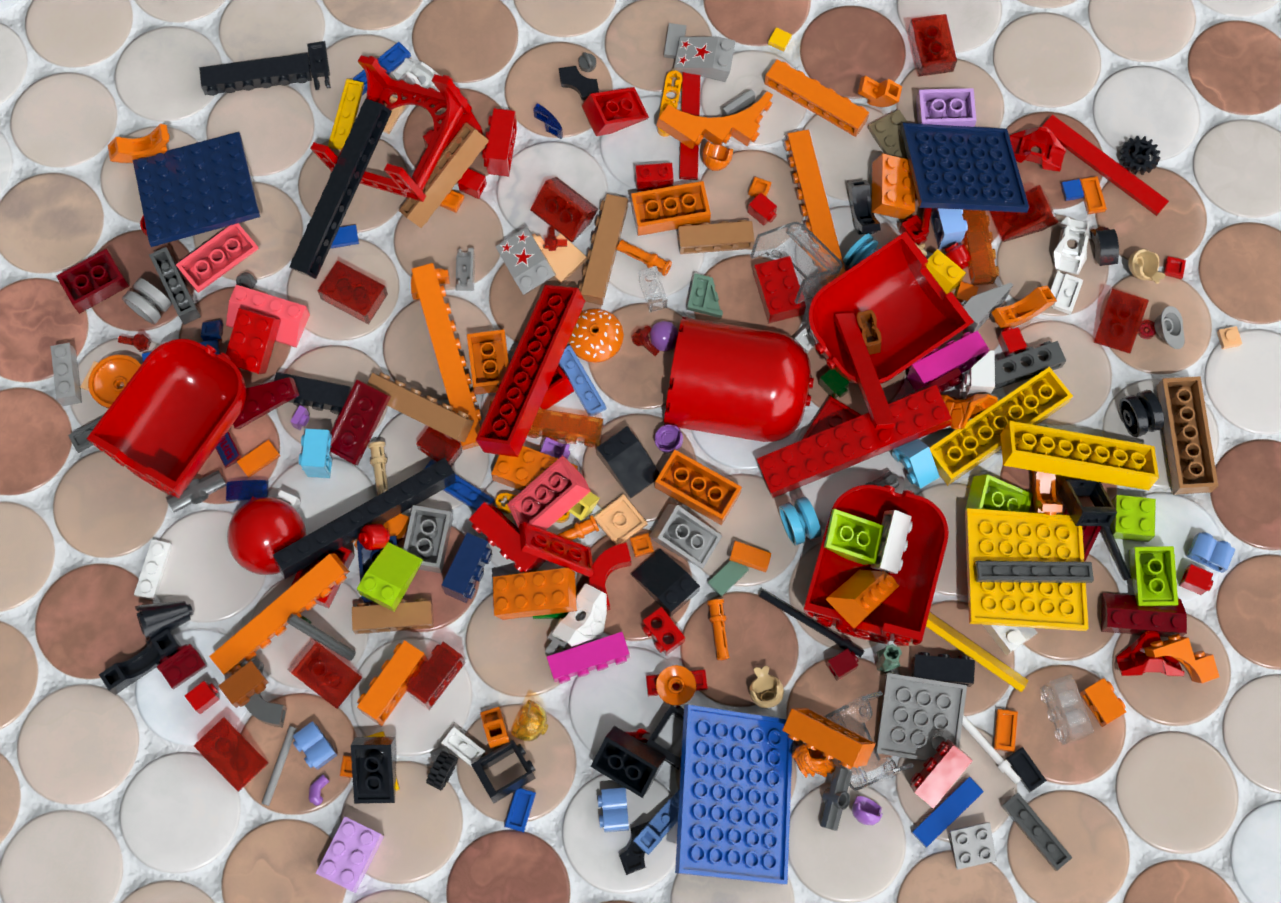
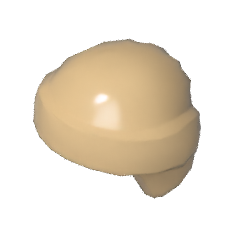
(1145, 265)
(766, 689)

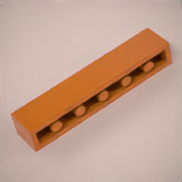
(816, 97)

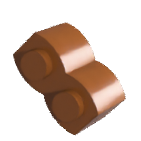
(868, 326)

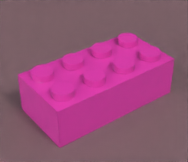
(958, 354)

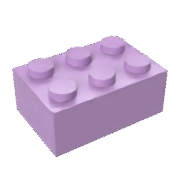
(946, 107)
(350, 854)

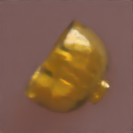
(531, 722)

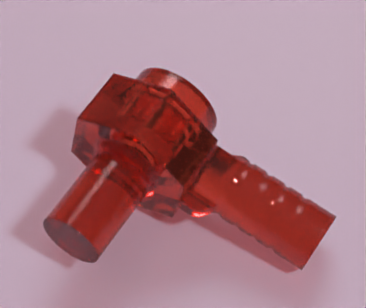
(552, 242)
(641, 338)
(139, 341)

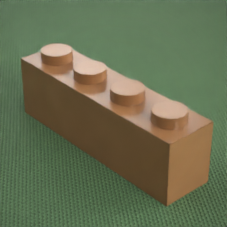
(716, 237)
(380, 619)

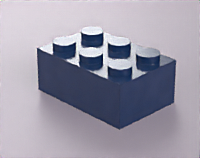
(467, 568)

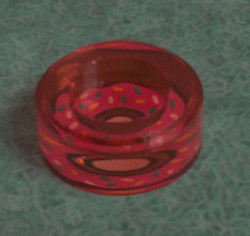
(1147, 329)

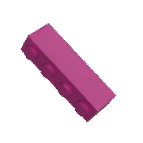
(588, 657)

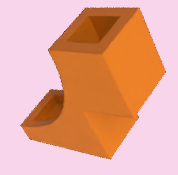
(1198, 664)

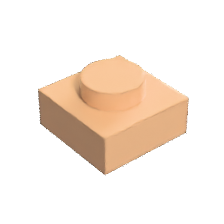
(1229, 337)

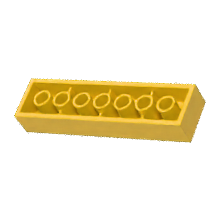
(981, 436)
(1079, 455)

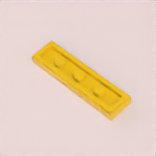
(346, 113)

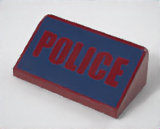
(228, 451)

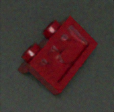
(181, 665)

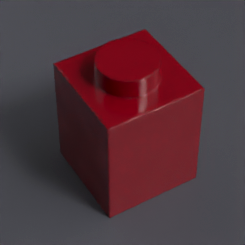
(842, 664)

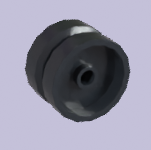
(1141, 413)

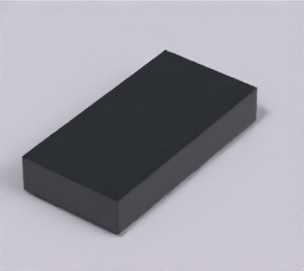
(1026, 769)

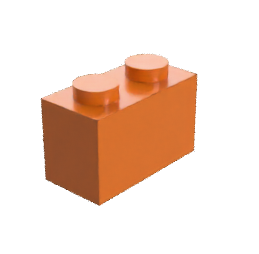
(1103, 702)

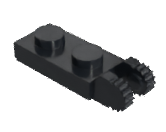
(319, 63)

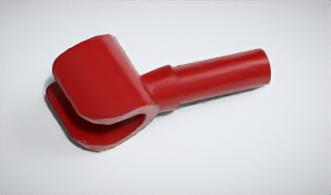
(638, 735)

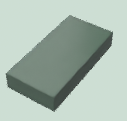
(727, 577)

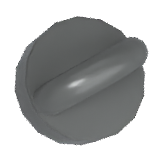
(587, 62)
(246, 280)

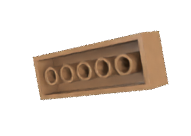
(1187, 435)

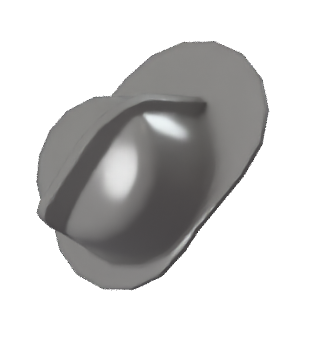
(1170, 327)

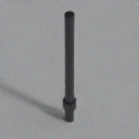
(844, 643)

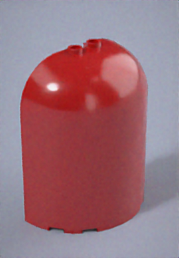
(907, 303)
(737, 381)
(172, 414)
(907, 609)

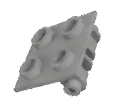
(973, 845)

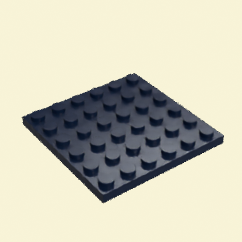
(964, 168)
(195, 189)

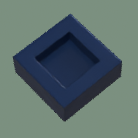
(211, 330)

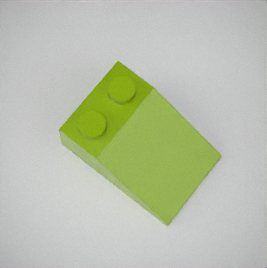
(995, 494)
(853, 537)
(1154, 575)
(389, 576)

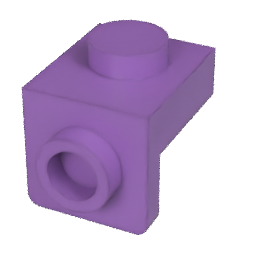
(554, 448)

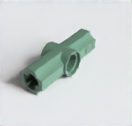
(888, 658)

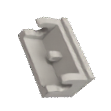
(465, 270)

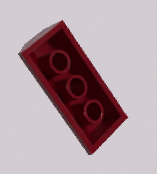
(1124, 616)

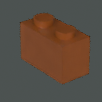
(244, 684)

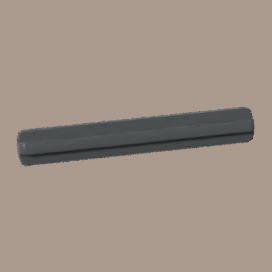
(321, 637)

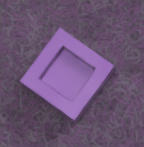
(300, 418)

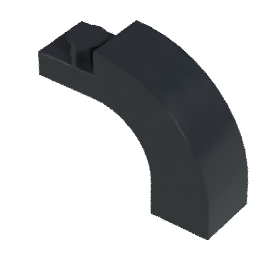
(861, 208)

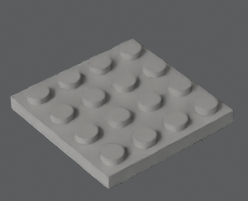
(919, 716)

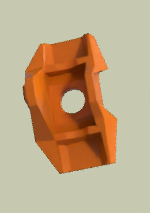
(967, 409)

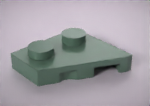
(703, 296)

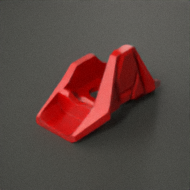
(1051, 149)
(1135, 662)

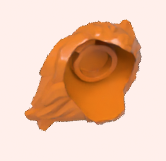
(812, 761)

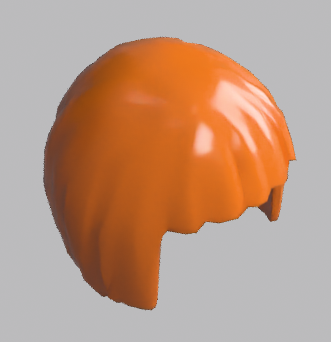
(716, 156)

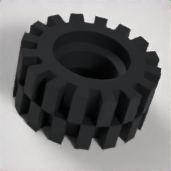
(442, 770)

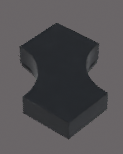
(571, 78)
(634, 856)

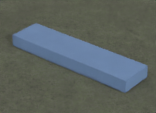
(581, 383)

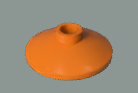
(678, 675)

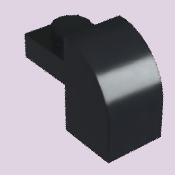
(1105, 245)

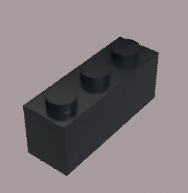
(943, 668)

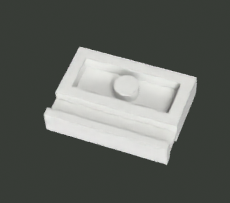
(1066, 291)

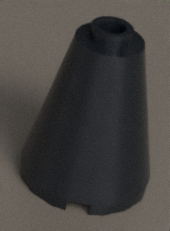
(160, 616)

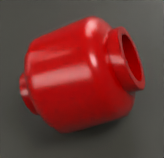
(959, 255)
(374, 536)

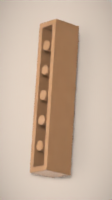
(448, 171)
(604, 249)
(423, 408)

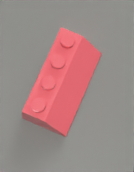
(216, 257)
(292, 315)
(549, 495)

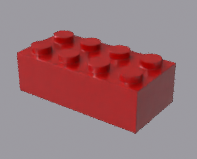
(504, 535)

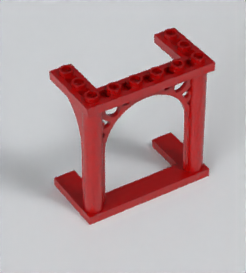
(380, 89)

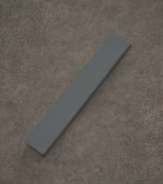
(1033, 572)

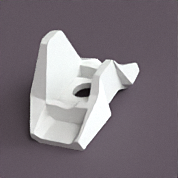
(412, 69)
(1070, 259)
(576, 632)

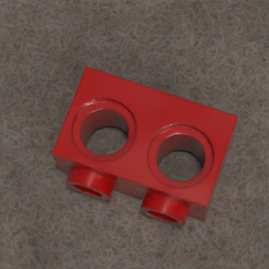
(654, 176)
(667, 629)

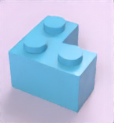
(316, 453)
(918, 461)

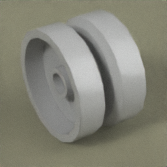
(147, 301)

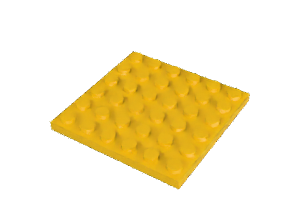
(1024, 537)

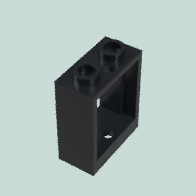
(1100, 515)
(496, 756)
(672, 759)

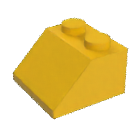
(945, 271)

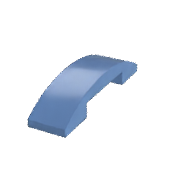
(659, 825)

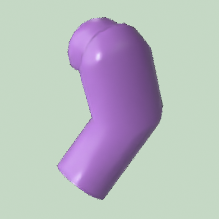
(315, 790)

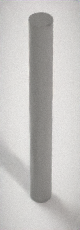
(279, 766)

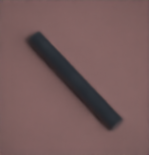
(1116, 552)

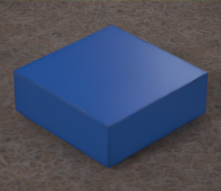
(1072, 190)

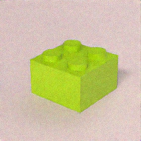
(1134, 518)

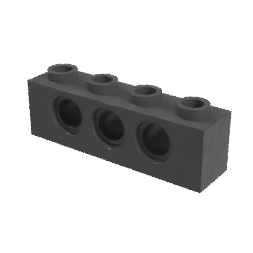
(175, 285)
(1050, 351)

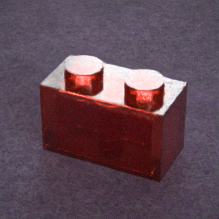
(439, 446)

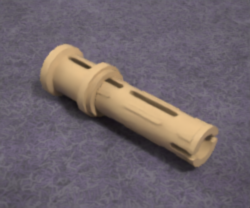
(378, 462)

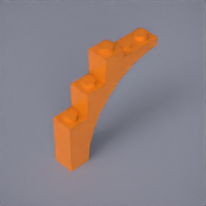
(718, 130)

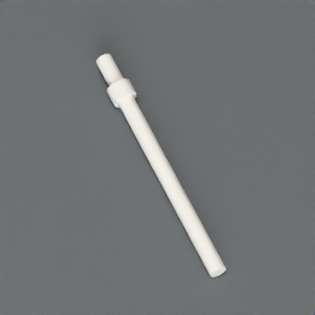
(1003, 765)

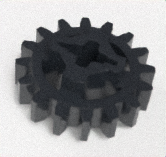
(1139, 155)

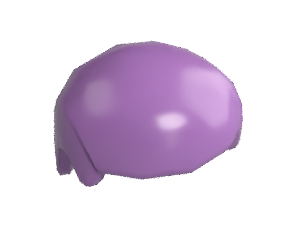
(664, 335)
(668, 438)
(866, 811)

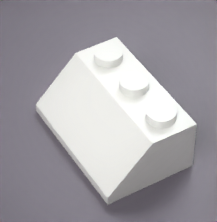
(980, 378)
(893, 541)
(1010, 637)

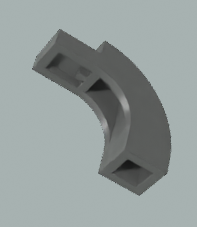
(266, 712)

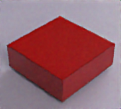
(1174, 267)

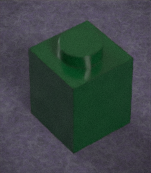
(834, 384)

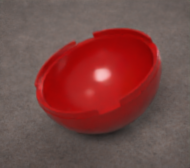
(262, 530)

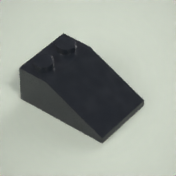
(628, 462)
(666, 582)
(374, 769)

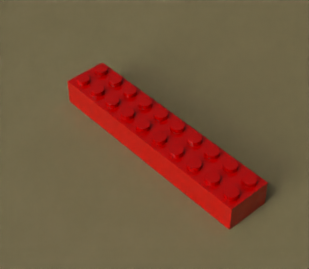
(530, 371)
(853, 442)

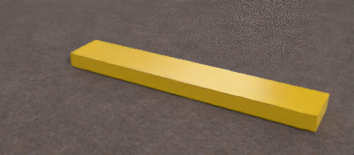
(976, 652)

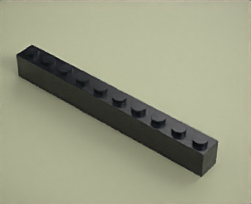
(340, 188)
(377, 510)

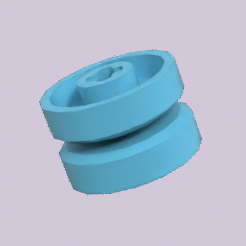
(800, 520)

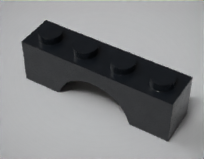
(126, 673)

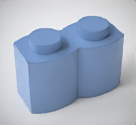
(1211, 552)
(314, 745)
(614, 810)

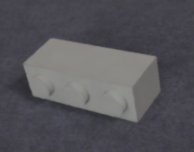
(66, 374)

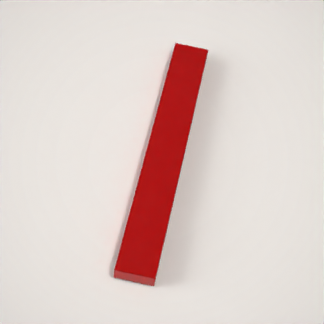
(690, 105)
(1106, 166)
(864, 371)

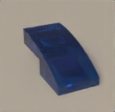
(551, 123)
(245, 489)

